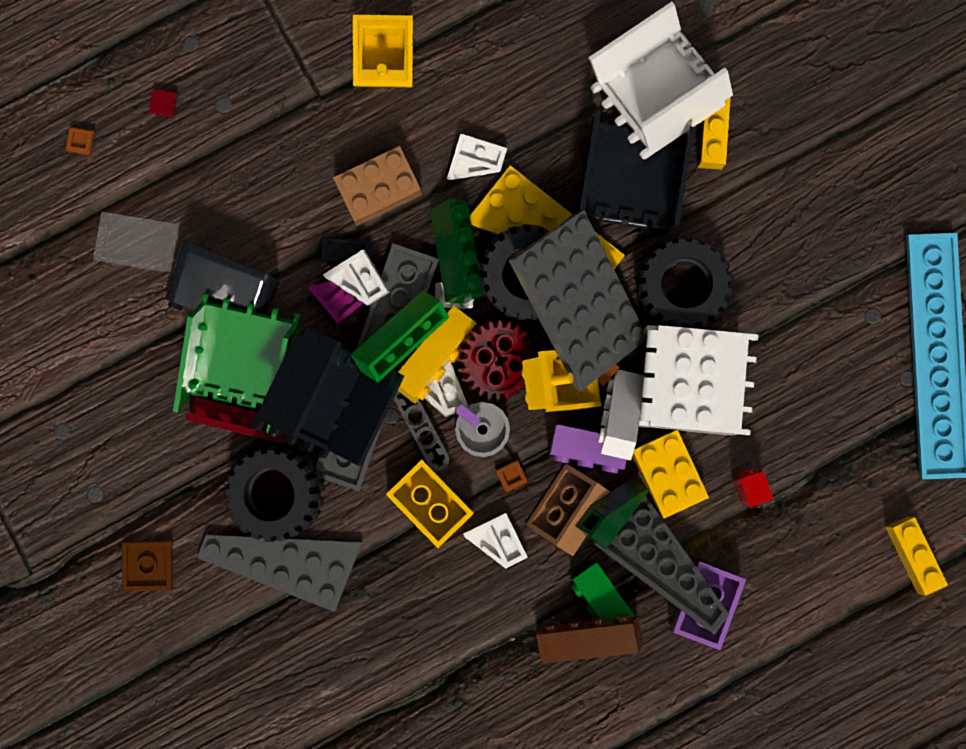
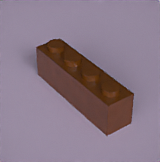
(589, 639)

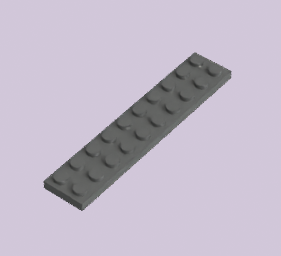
(405, 277)

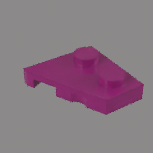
(335, 300)

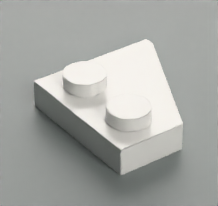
(475, 158)
(359, 278)
(446, 394)
(498, 541)

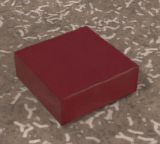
(163, 103)

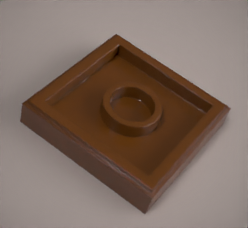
(147, 565)

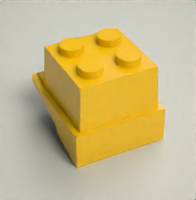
(383, 50)
(553, 388)

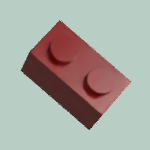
(752, 487)

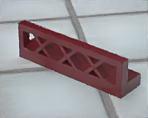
(230, 419)

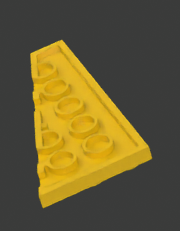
(518, 202)

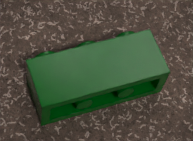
(599, 592)

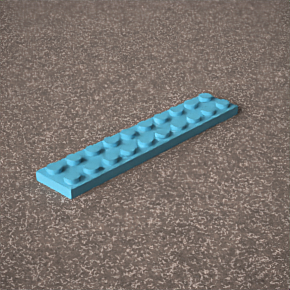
(937, 354)

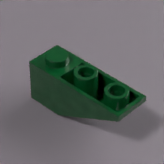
(610, 513)

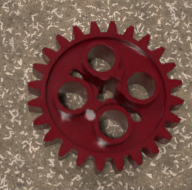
(479, 371)

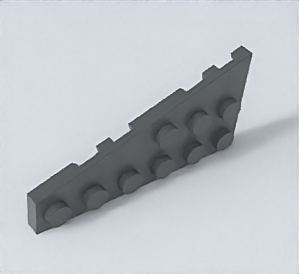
(658, 559)
(298, 567)

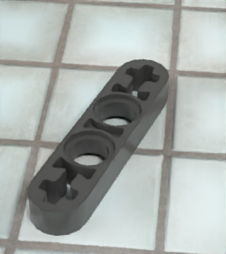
(416, 430)

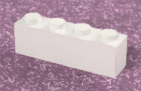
(622, 416)

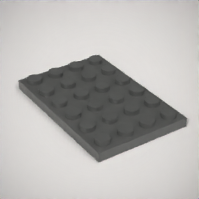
(579, 299)

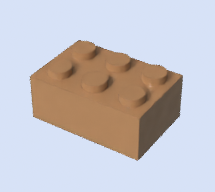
(378, 186)

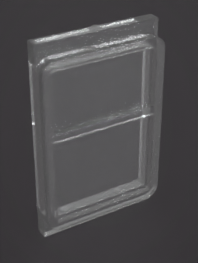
(136, 242)

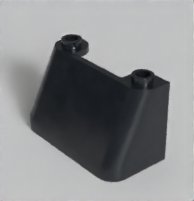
(206, 272)

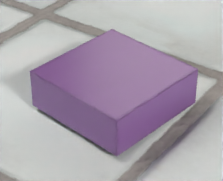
(468, 416)

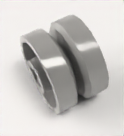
(496, 435)

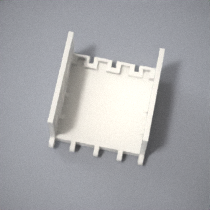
(658, 81)
(696, 380)

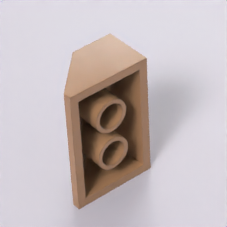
(563, 508)

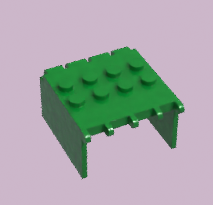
(232, 353)

